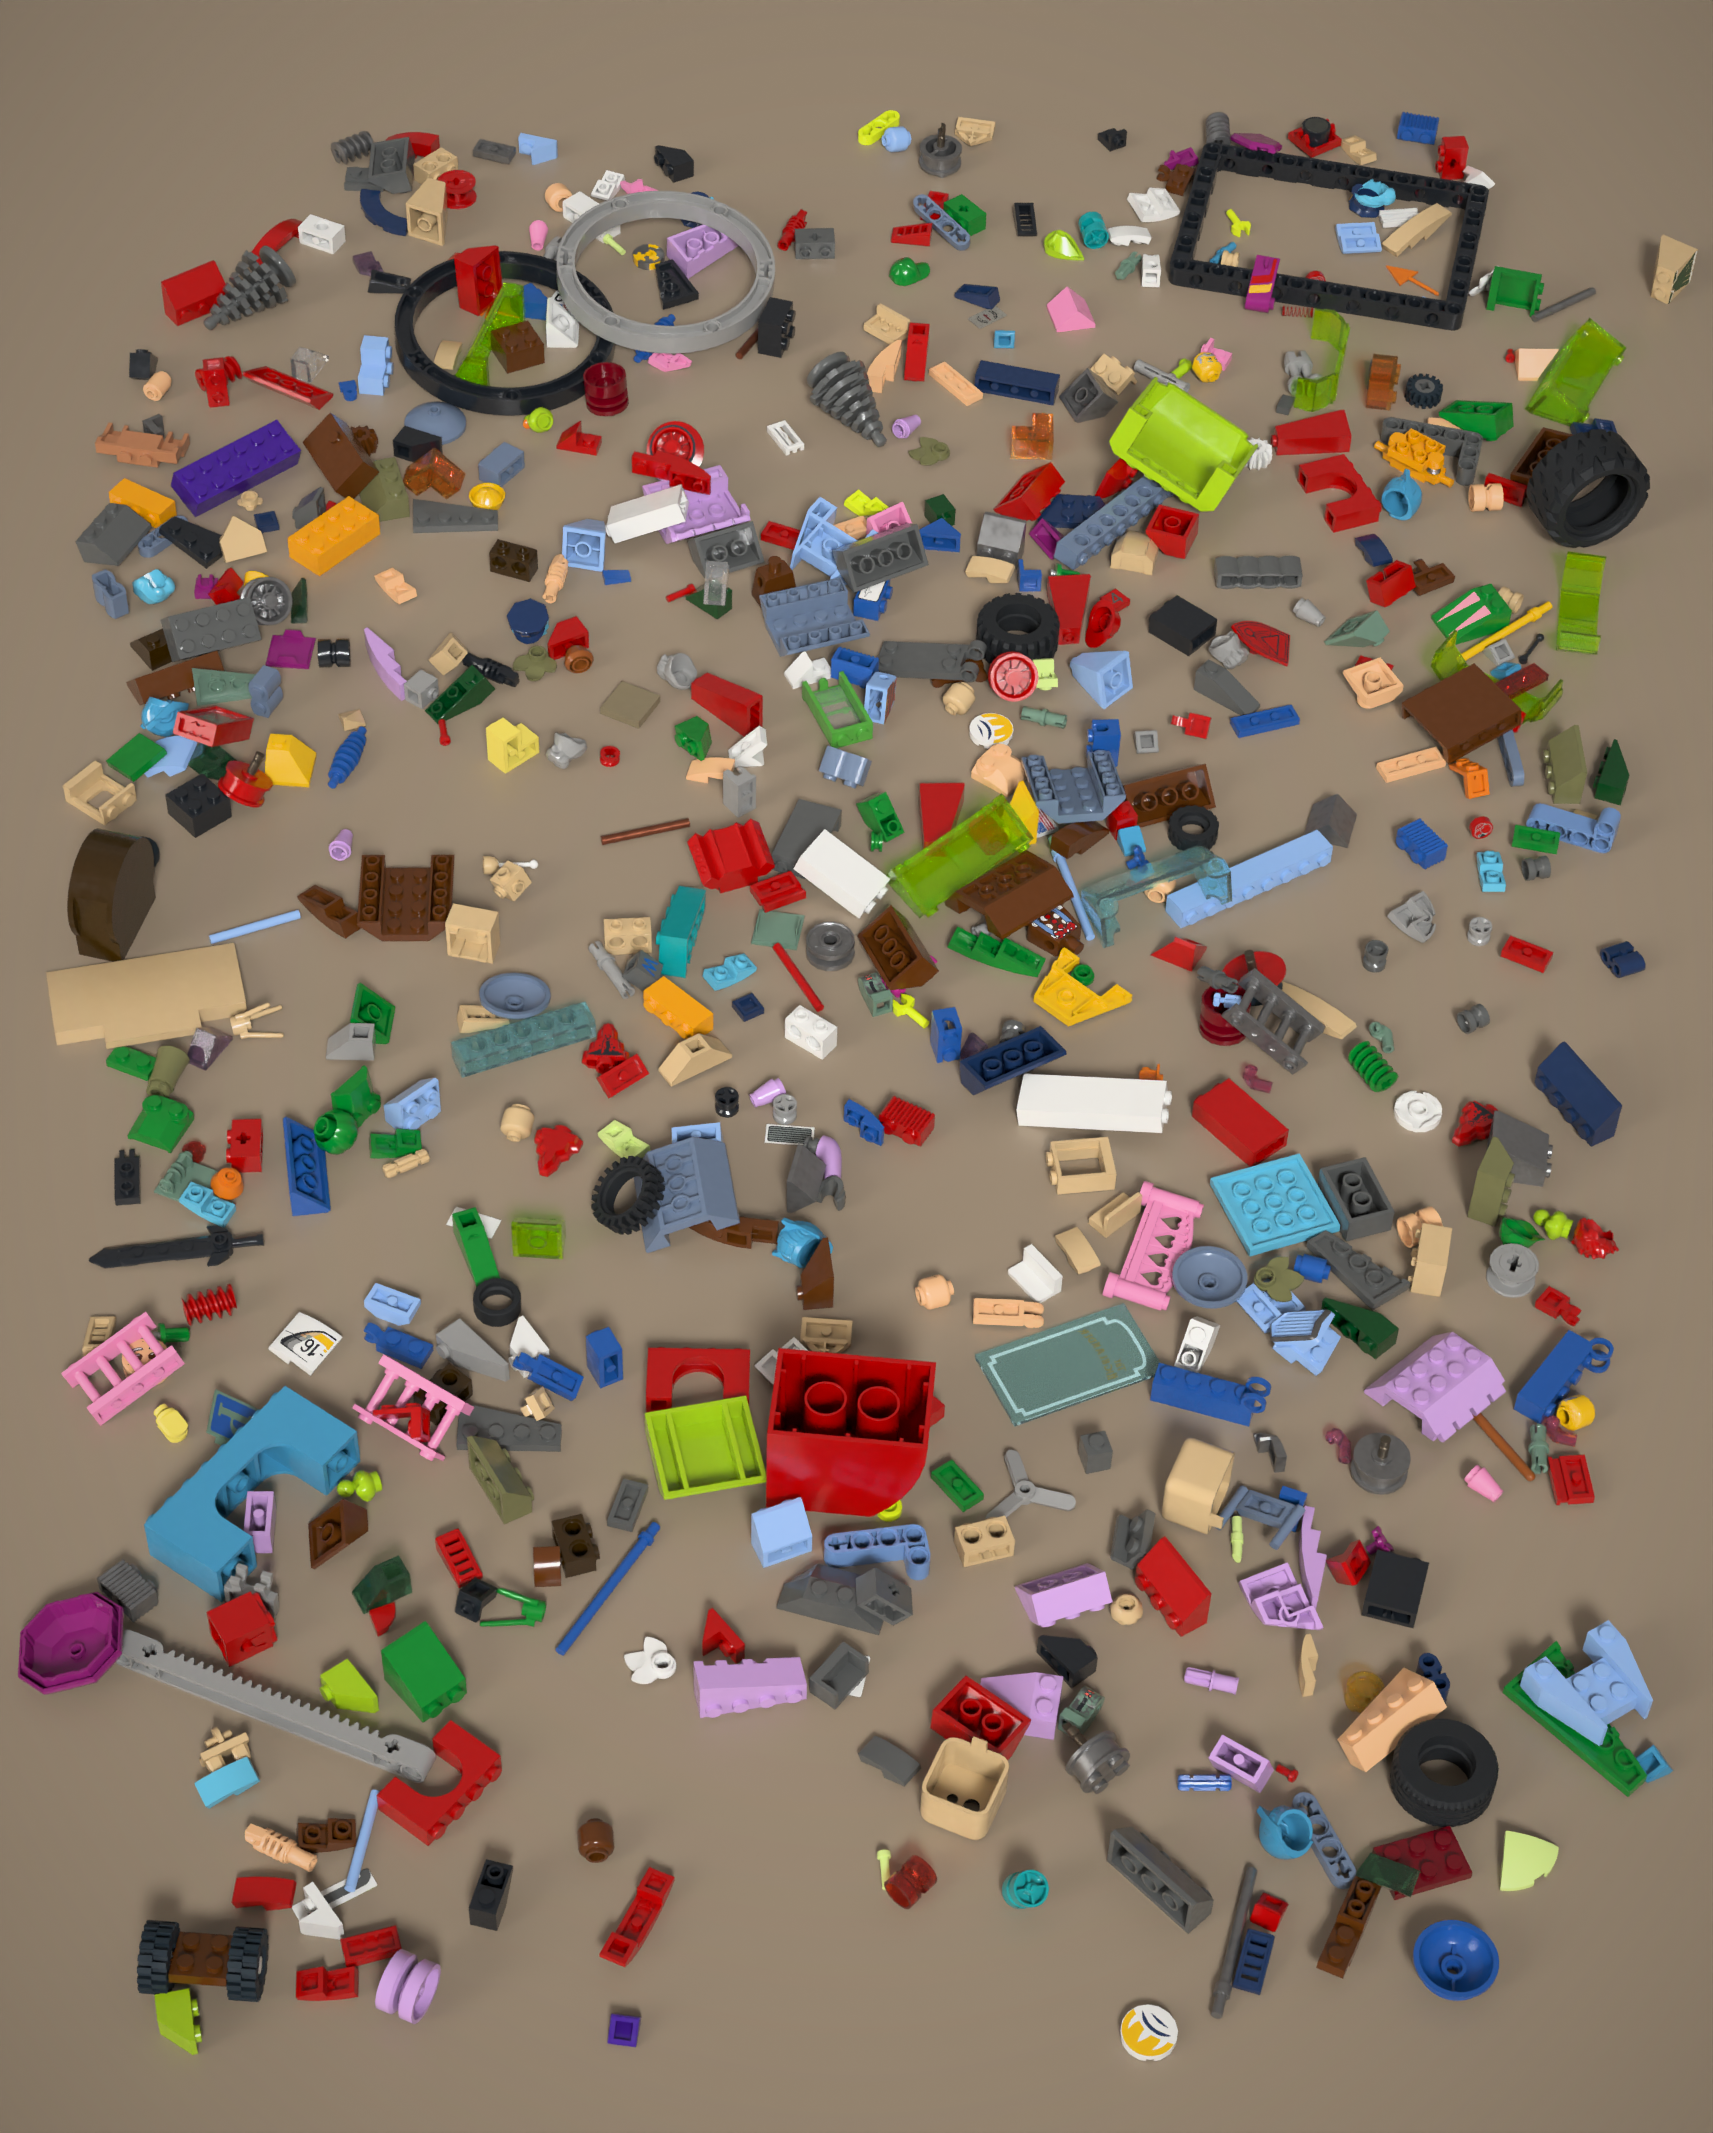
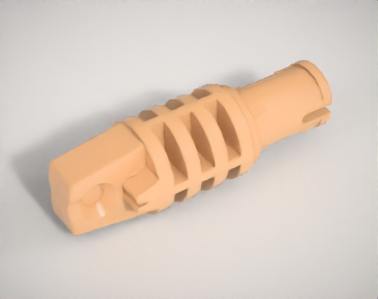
(555, 578)
(279, 1847)

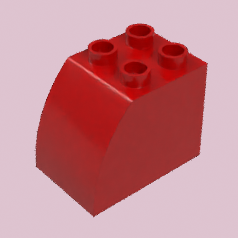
(847, 1430)

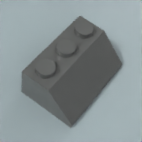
(392, 165)
(112, 535)
(732, 545)

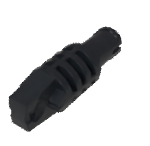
(492, 670)

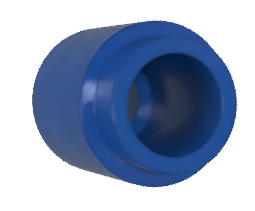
(1312, 1268)

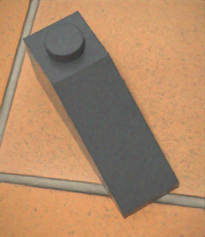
(1224, 689)

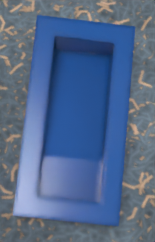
(616, 576)

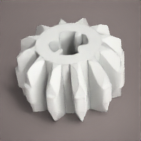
(1261, 456)

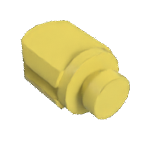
(171, 1423)

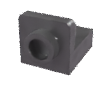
(154, 425)

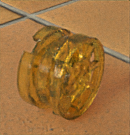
(1362, 1690)

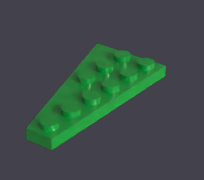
(1609, 1759)

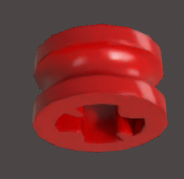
(608, 761)

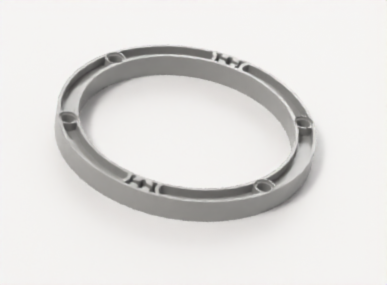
(657, 337)

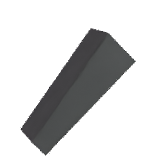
(1285, 404)

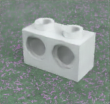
(811, 1032)

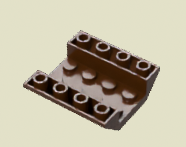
(1013, 894)
(405, 901)

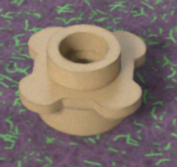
(249, 500)

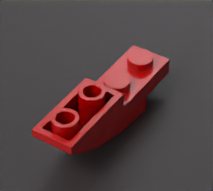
(673, 469)

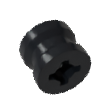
(731, 1098)

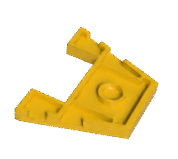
(1070, 999)

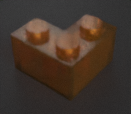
(1382, 378)
(1033, 441)
(436, 472)

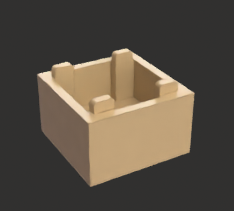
(472, 933)
(1430, 1259)

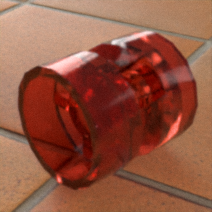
(911, 1881)

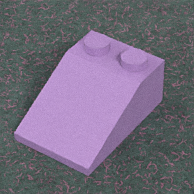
(1033, 1695)

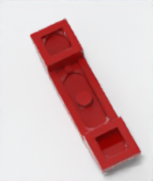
(278, 236)
(639, 1919)

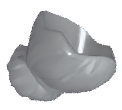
(1228, 650)
(677, 670)
(565, 750)

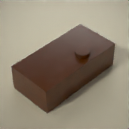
(1537, 450)
(340, 456)

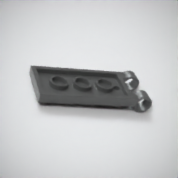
(931, 660)

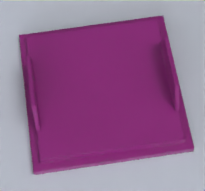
(290, 650)

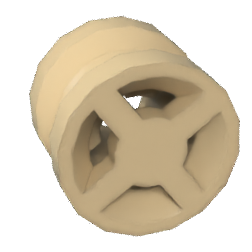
(1230, 259)

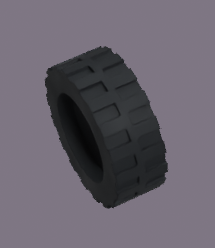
(1197, 816)

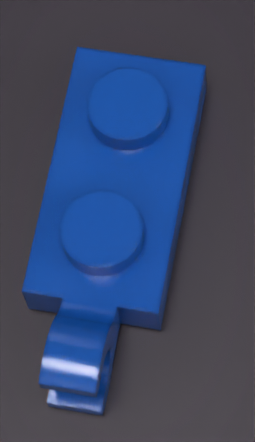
(399, 1345)
(550, 1375)

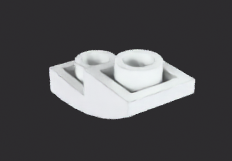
(608, 186)
(1124, 234)

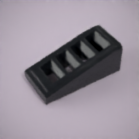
(1024, 209)
(387, 283)

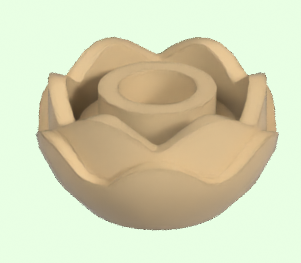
(1126, 1616)

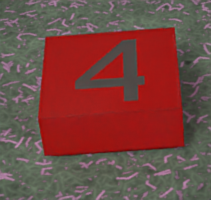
(1118, 599)

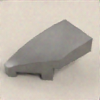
(1272, 1445)

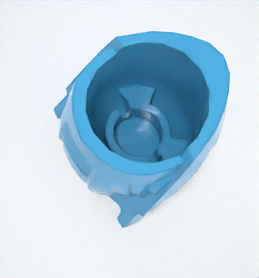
(1402, 497)
(160, 716)
(798, 1242)
(1285, 1832)

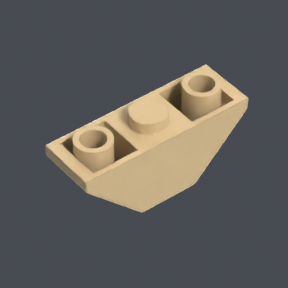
(692, 1058)

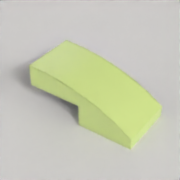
(621, 1140)

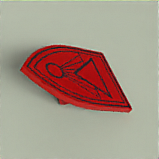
(1264, 640)

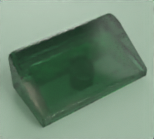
(299, 608)
(1389, 1874)

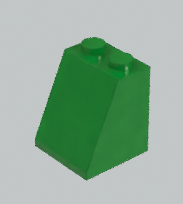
(423, 1672)

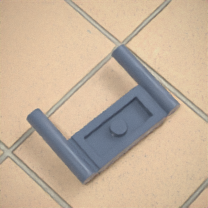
(1264, 1510)

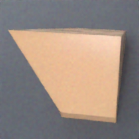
(1532, 362)

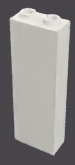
(1093, 1103)

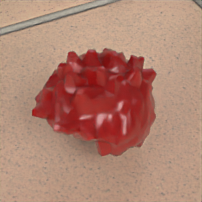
(1592, 1240)

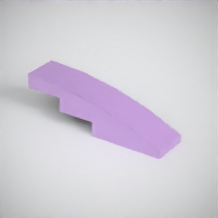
(384, 662)
(1310, 1562)

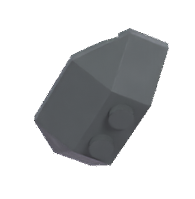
(829, 1597)

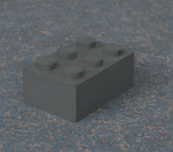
(1356, 1198)

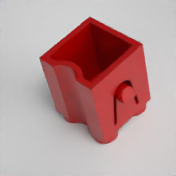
(242, 1628)

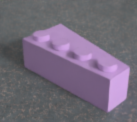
(698, 248)
(747, 1685)

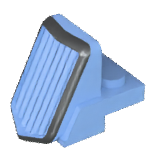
(1305, 1338)

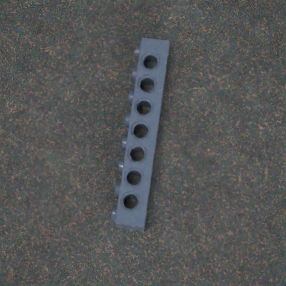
(1110, 522)

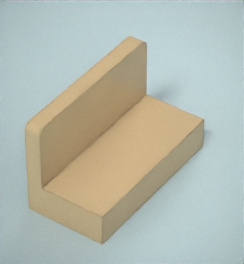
(1116, 1213)

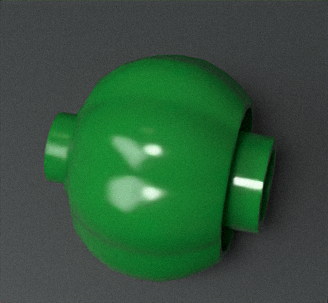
(335, 1131)

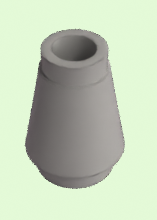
(1308, 612)

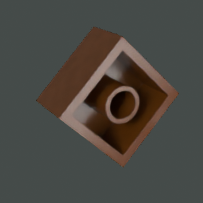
(517, 347)

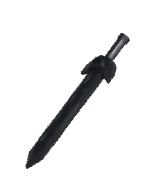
(216, 1246)

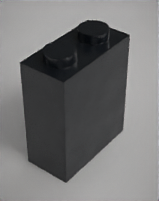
(1182, 625)
(1395, 1588)

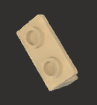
(888, 325)
(1113, 373)

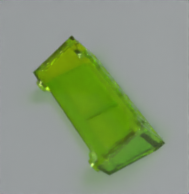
(505, 310)
(1576, 375)
(960, 857)

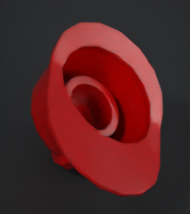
(1102, 624)

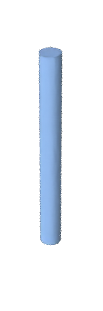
(255, 926)
(362, 1842)

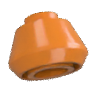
(227, 1184)

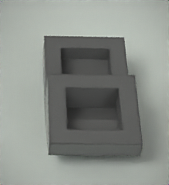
(891, 1760)

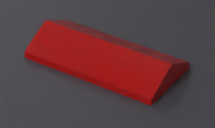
(289, 386)

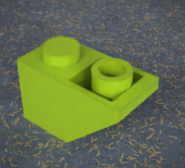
(176, 2019)

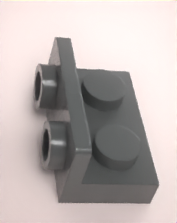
(1132, 1538)

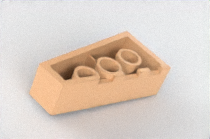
(1395, 1710)

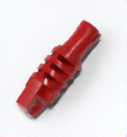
(794, 222)

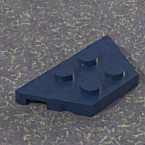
(1071, 510)

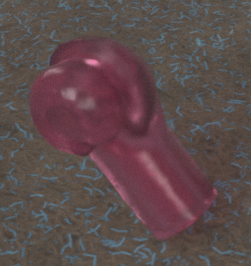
(1253, 1080)
(1557, 1435)
(1344, 1444)

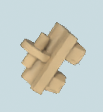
(214, 1757)

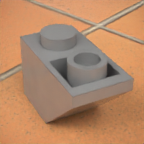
(353, 1042)

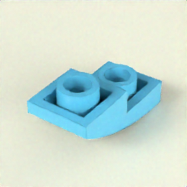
(1490, 871)
(732, 971)
(206, 1205)
(227, 1781)

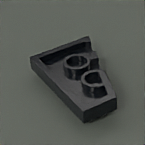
(674, 285)
(193, 540)

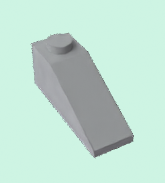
(469, 1351)

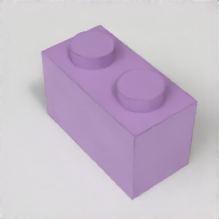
(260, 1519)
(1241, 1763)

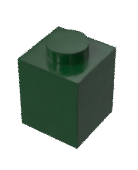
(938, 508)

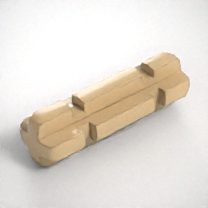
(406, 1163)

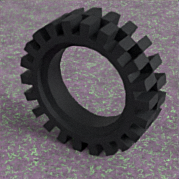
(642, 1207)

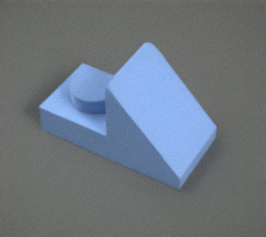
(538, 147)

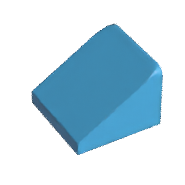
(1004, 339)
(1505, 670)
(1130, 838)
(1654, 1764)

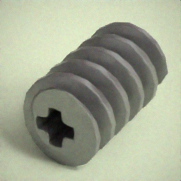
(1218, 128)
(352, 146)

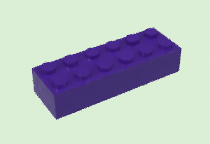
(235, 468)

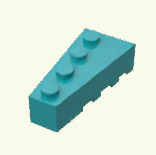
(680, 930)

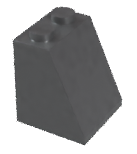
(1526, 1147)

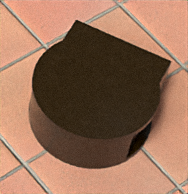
(110, 893)

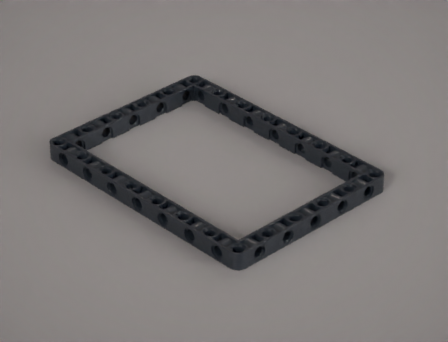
(1320, 294)

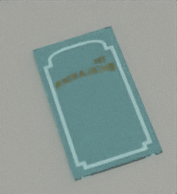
(1068, 1364)

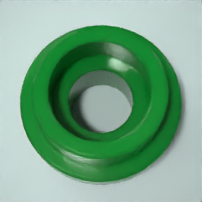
(1083, 974)

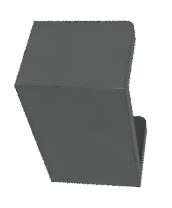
(839, 1675)

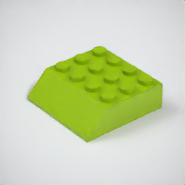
(704, 1447)

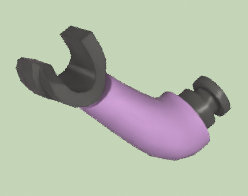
(830, 1153)

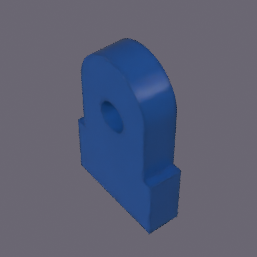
(348, 389)

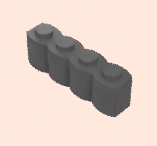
(1254, 572)

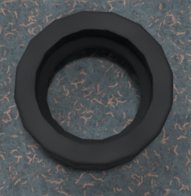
(492, 1287)

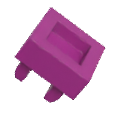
(204, 586)

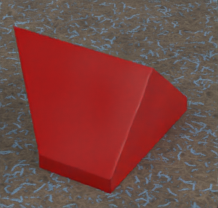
(1181, 953)

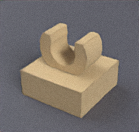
(538, 1404)

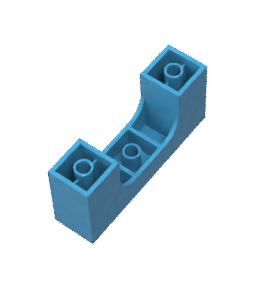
(281, 1438)

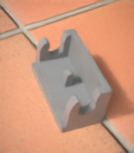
(739, 791)

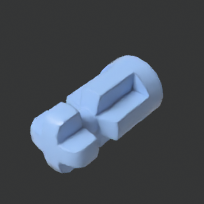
(1228, 1001)

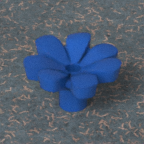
(1138, 859)

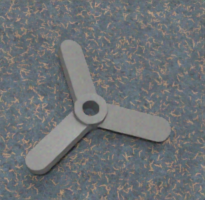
(1033, 1494)

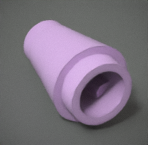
(905, 426)
(341, 846)
(767, 1092)

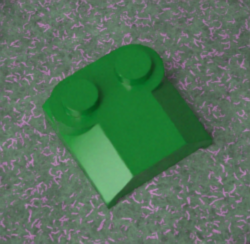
(357, 1097)
(161, 1122)

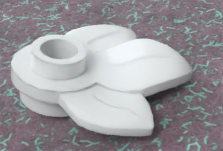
(1484, 284)
(647, 1662)

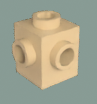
(510, 881)

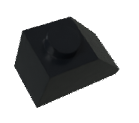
(1068, 1657)

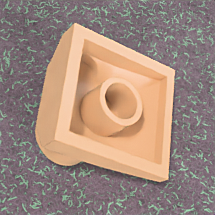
(1373, 683)
(999, 770)

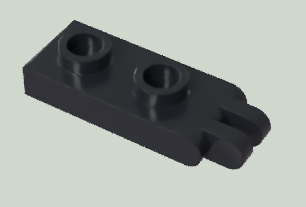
(127, 1178)

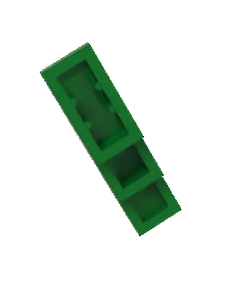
(1002, 955)

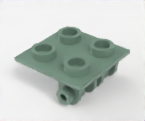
(181, 1174)

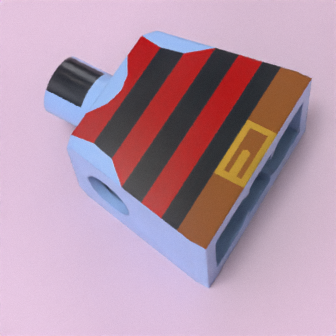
(880, 689)

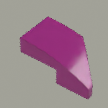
(1184, 157)

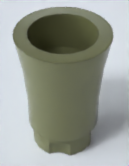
(167, 1070)

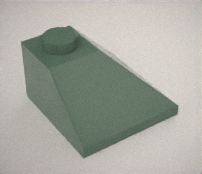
(1360, 631)

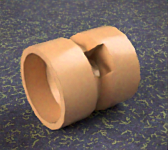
(1485, 497)
(1411, 1222)

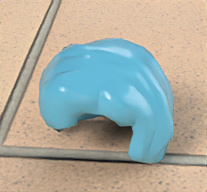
(153, 587)

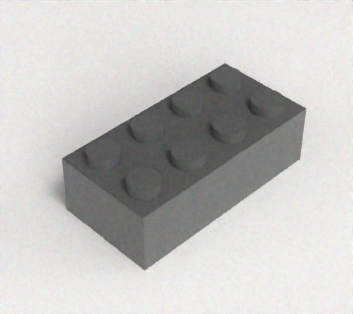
(211, 629)

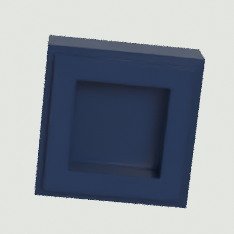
(266, 522)
(748, 1007)

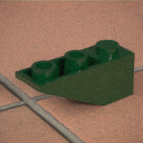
(461, 696)
(1614, 776)
(1364, 1327)

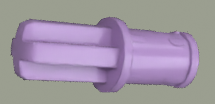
(1211, 1680)

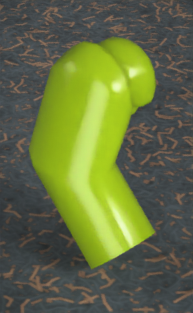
(1183, 368)

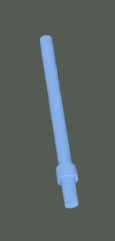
(1076, 900)

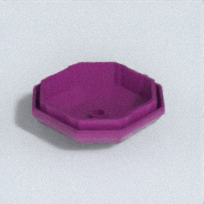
(71, 1643)

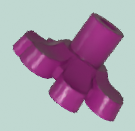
(1379, 1542)

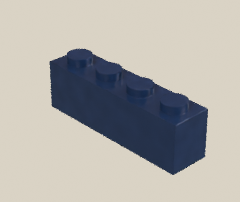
(1017, 382)

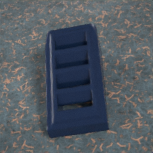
(979, 295)
(1258, 1944)

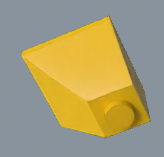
(289, 761)
(1026, 809)

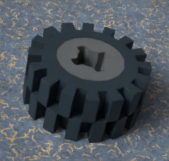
(1423, 391)

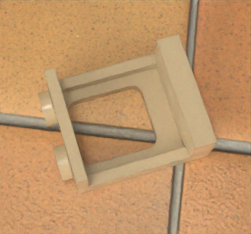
(90, 783)

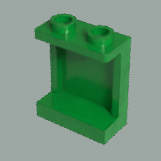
(1515, 289)

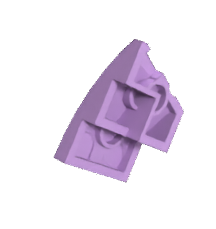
(1279, 1599)

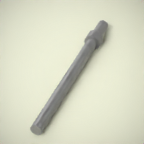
(1223, 1988)

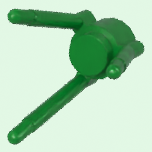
(532, 1609)

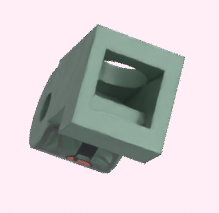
(875, 992)
(1082, 1710)

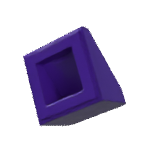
(624, 2029)

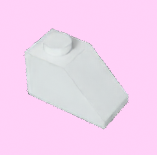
(526, 1341)

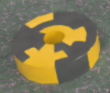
(647, 256)

